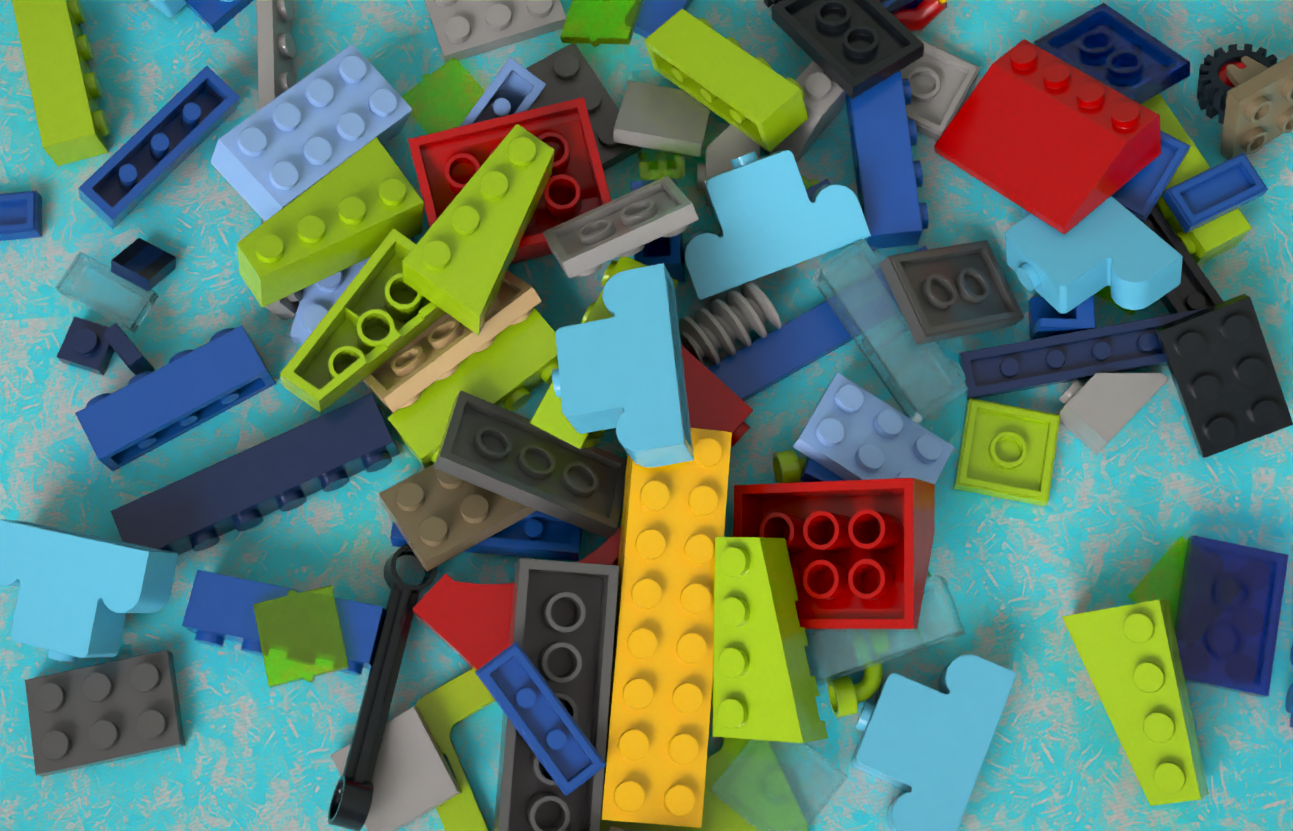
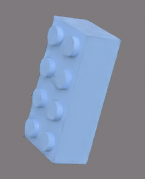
(309, 131)

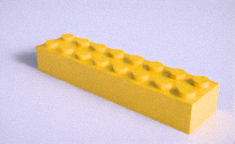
(665, 637)

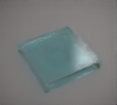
(778, 785)

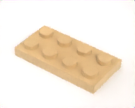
(445, 344)

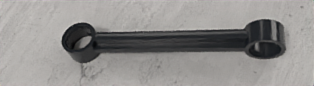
(354, 789)

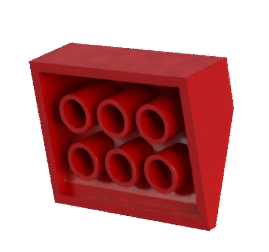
(1050, 136)
(577, 181)
(851, 546)

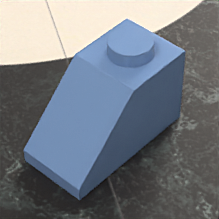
(509, 93)

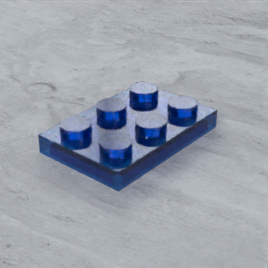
(1117, 53)
(1229, 615)

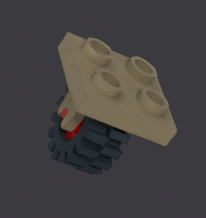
(1249, 96)

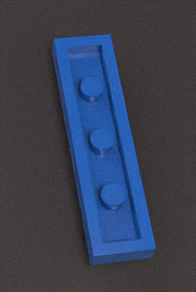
(533, 537)

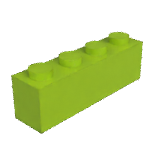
(61, 79)
(727, 79)
(1216, 235)
(500, 374)

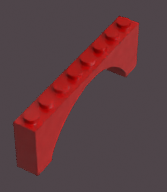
(478, 616)

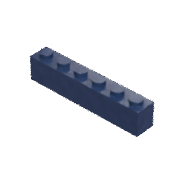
(260, 480)

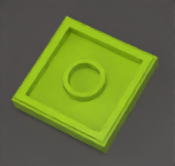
(1007, 452)

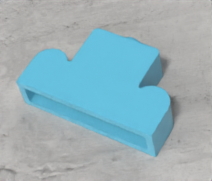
(768, 223)
(1098, 252)
(629, 370)
(79, 587)
(932, 740)

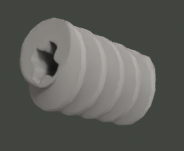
(728, 323)

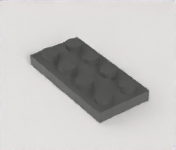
(532, 466)

